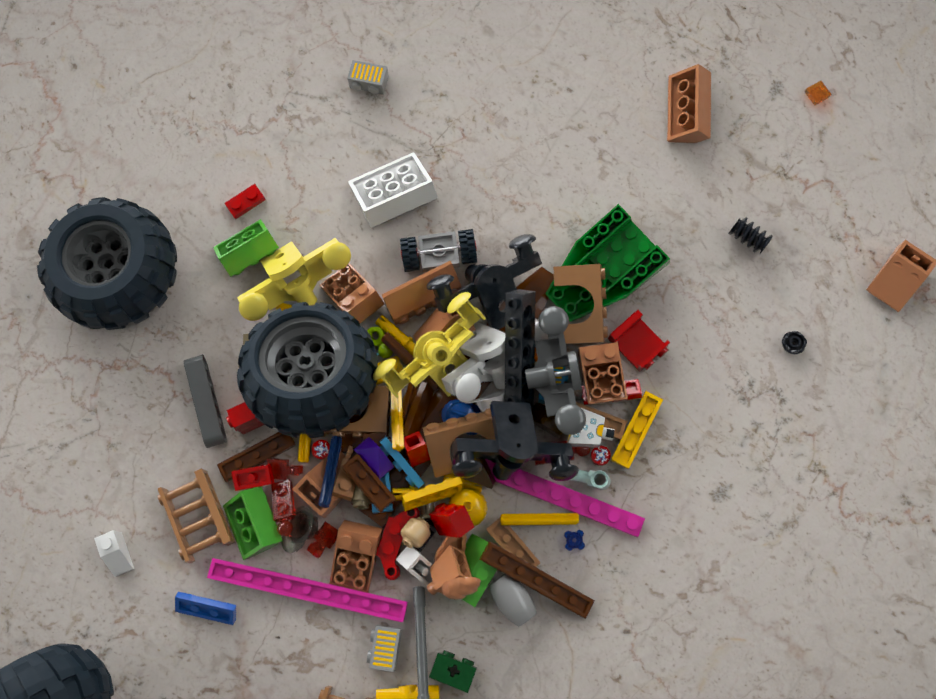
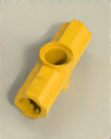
(406, 692)

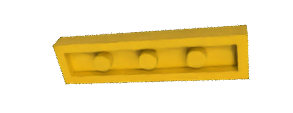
(636, 430)

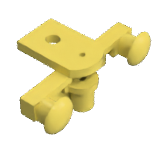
(283, 263)
(434, 350)

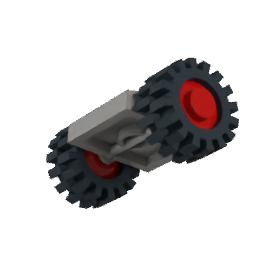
(437, 250)

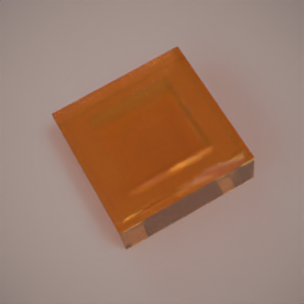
(817, 92)

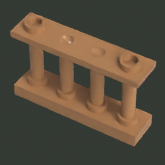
(215, 517)

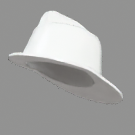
(484, 402)

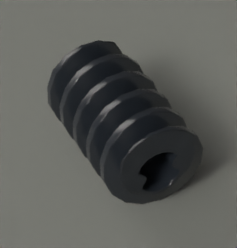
(751, 235)

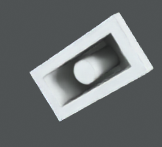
(114, 552)
(416, 564)

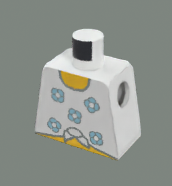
(592, 432)

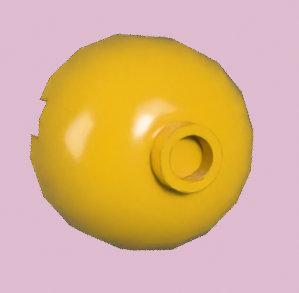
(474, 503)

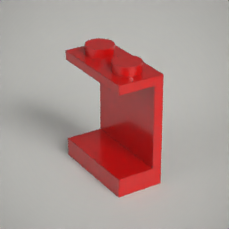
(638, 342)

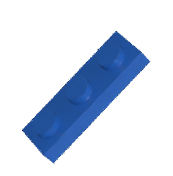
(205, 608)

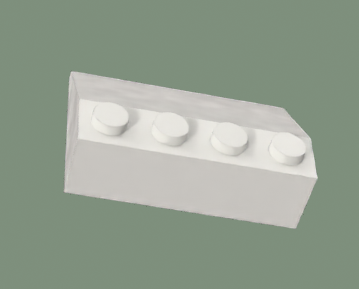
(393, 189)

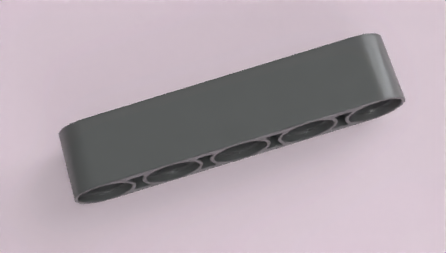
(205, 401)

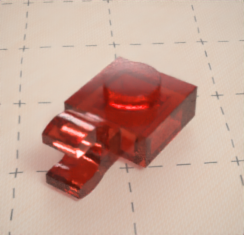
(282, 469)
(325, 538)

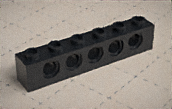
(519, 345)

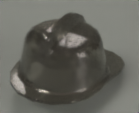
(304, 528)

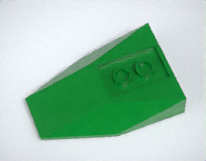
(623, 252)

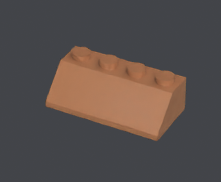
(689, 105)
(414, 297)

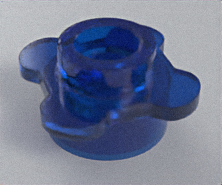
(578, 535)

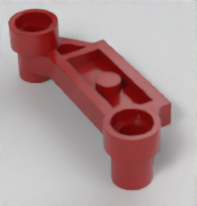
(392, 541)

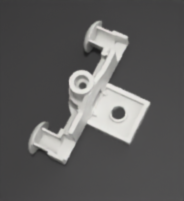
(483, 345)

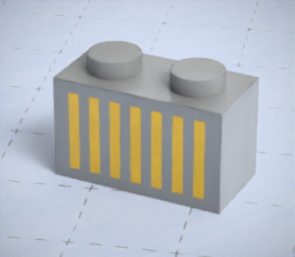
(368, 77)
(385, 648)

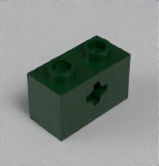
(459, 681)

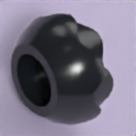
(798, 338)

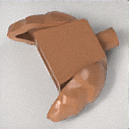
(451, 570)

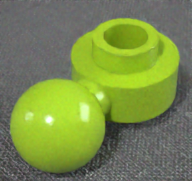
(383, 350)

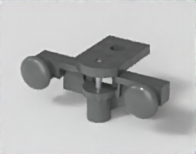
(551, 354)

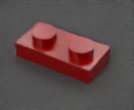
(245, 201)
(252, 477)

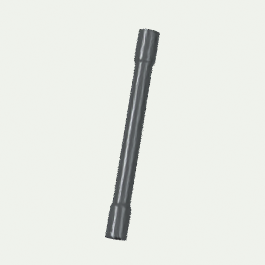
(421, 648)

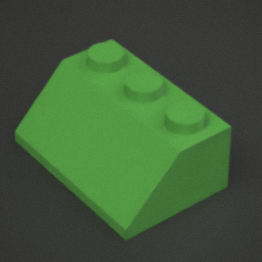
(245, 248)
(252, 522)
(474, 549)

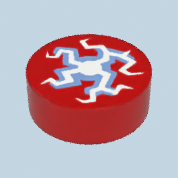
(320, 449)
(600, 456)

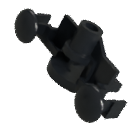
(489, 281)
(512, 446)

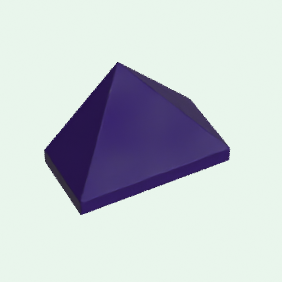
(374, 457)

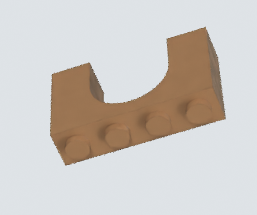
(591, 278)
(374, 421)
(441, 435)

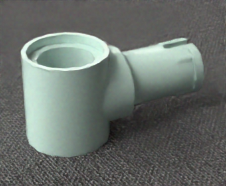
(590, 478)

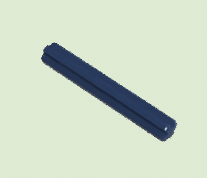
(330, 472)

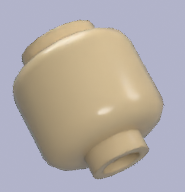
(415, 532)

